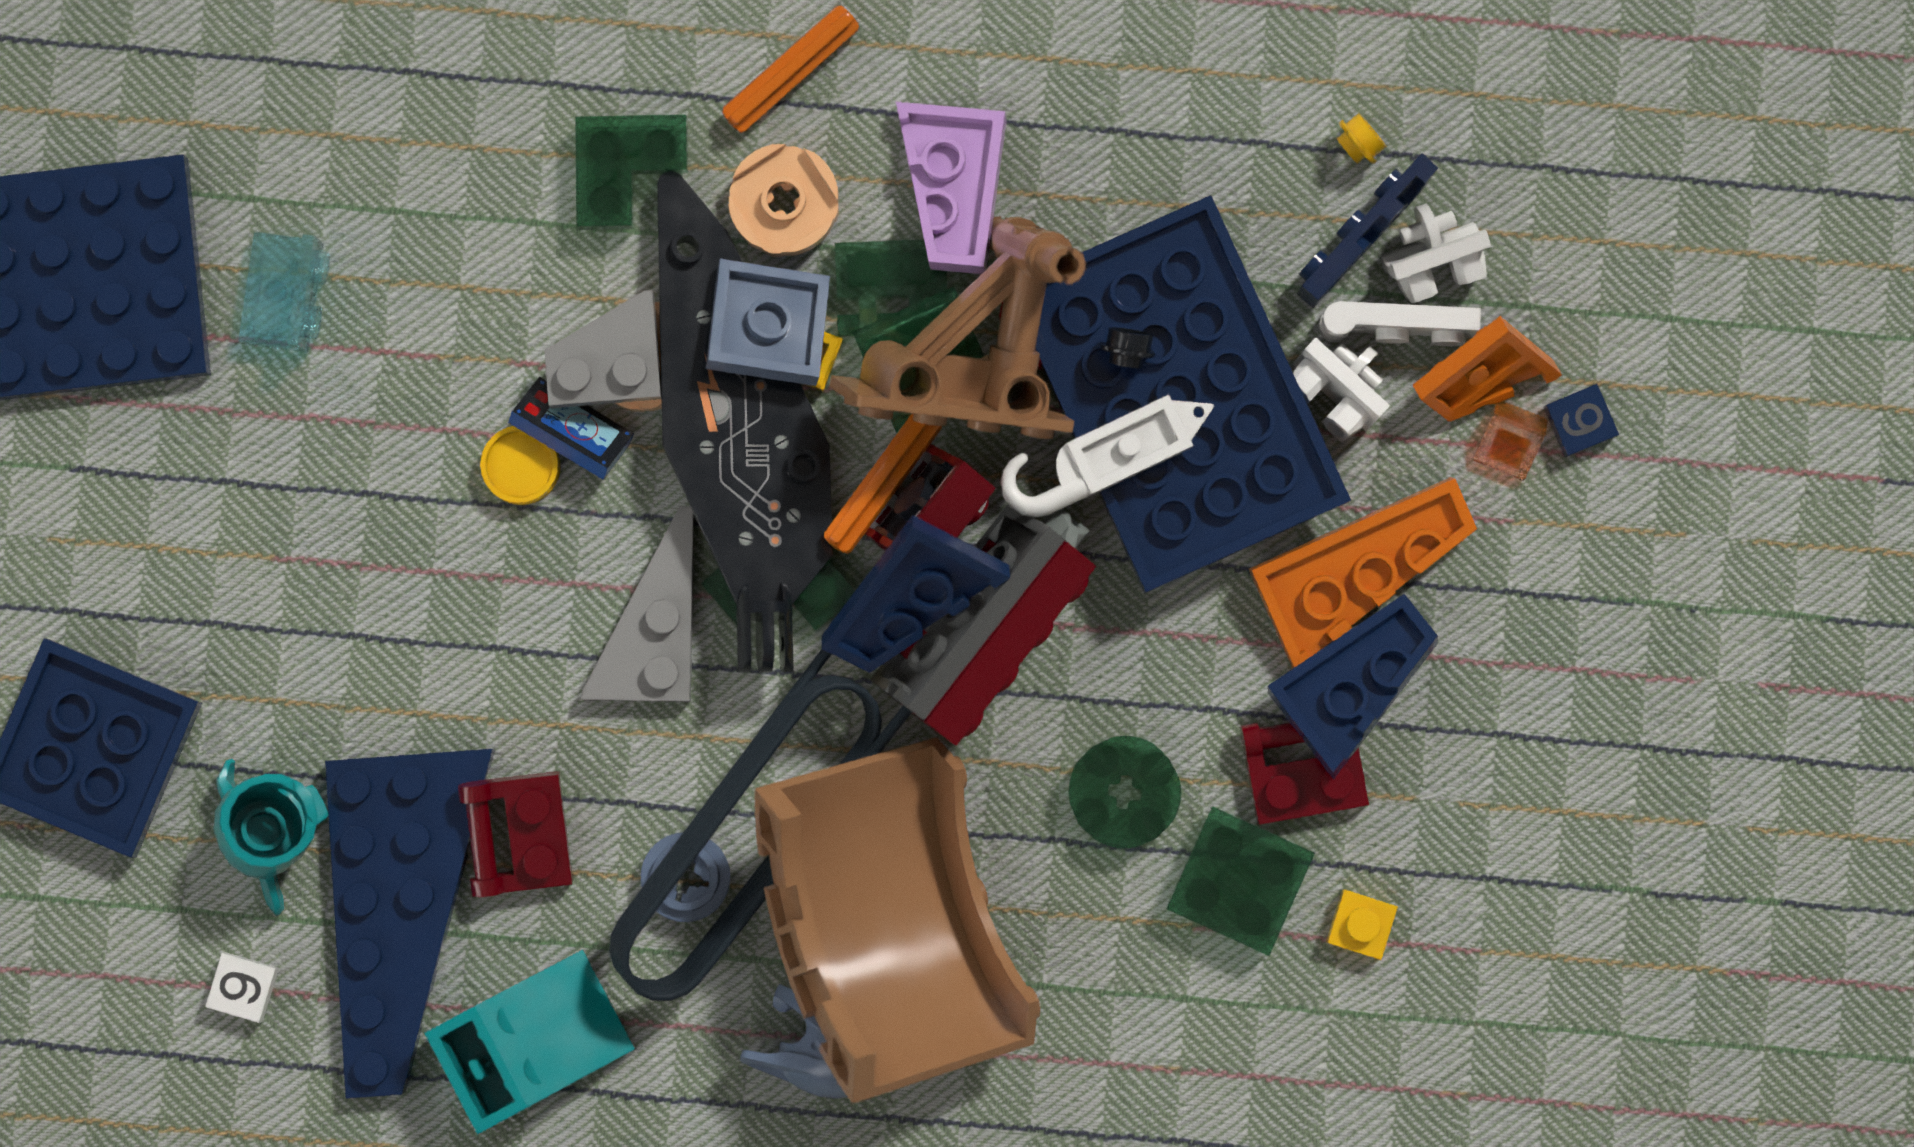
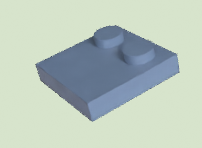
(768, 322)

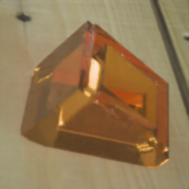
(1511, 440)

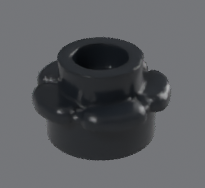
(1128, 346)

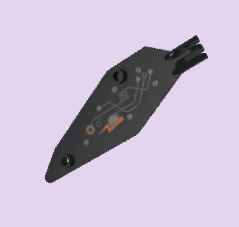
(737, 441)

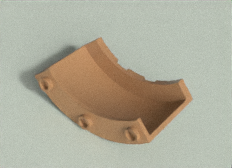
(889, 920)

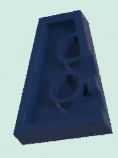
(1363, 230)
(1353, 681)

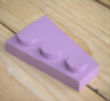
(955, 180)

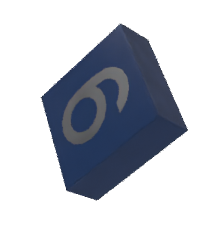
(1581, 420)

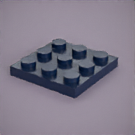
(92, 747)

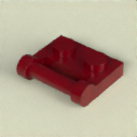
(1298, 786)
(534, 828)

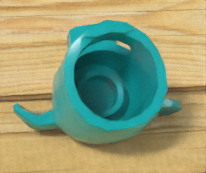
(265, 826)

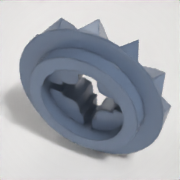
(697, 901)

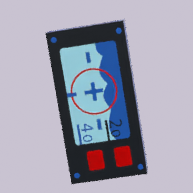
(572, 431)

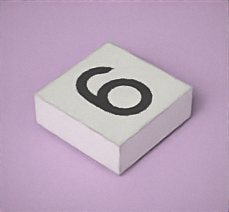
(242, 987)

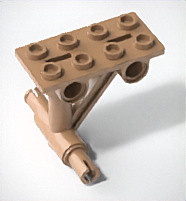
(985, 389)

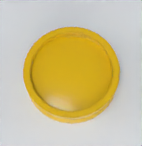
(519, 467)

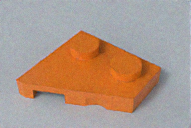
(1484, 371)

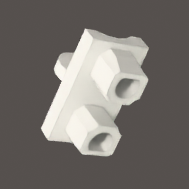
(1458, 247)
(1346, 382)

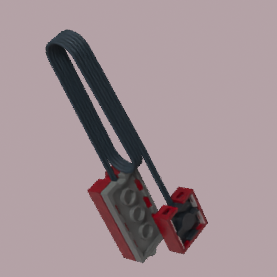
(938, 679)

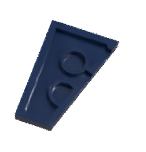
(908, 590)

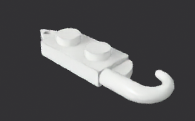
(1110, 455)

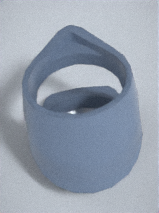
(798, 1061)

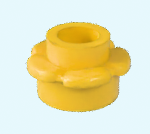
(1360, 139)

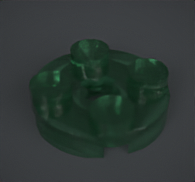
(1150, 773)

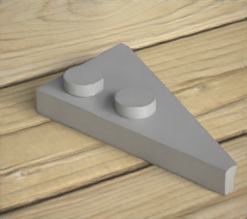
(653, 640)

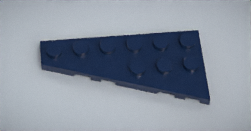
(395, 883)

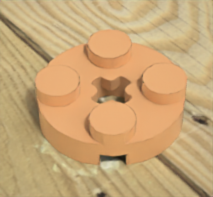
(792, 169)

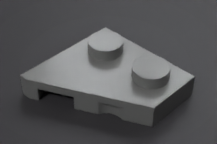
(608, 358)

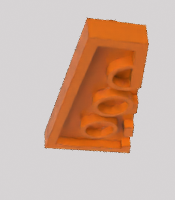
(1344, 574)

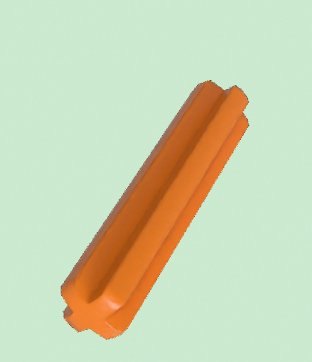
(790, 69)
(880, 484)

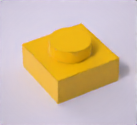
(1361, 924)

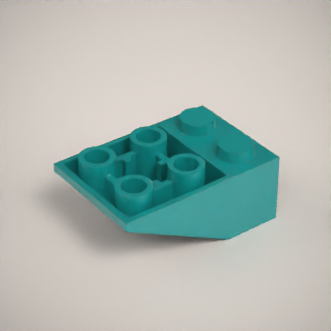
(529, 1041)

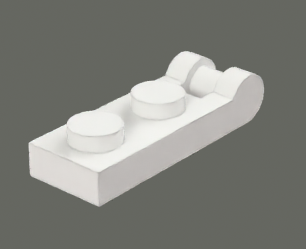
(1397, 321)

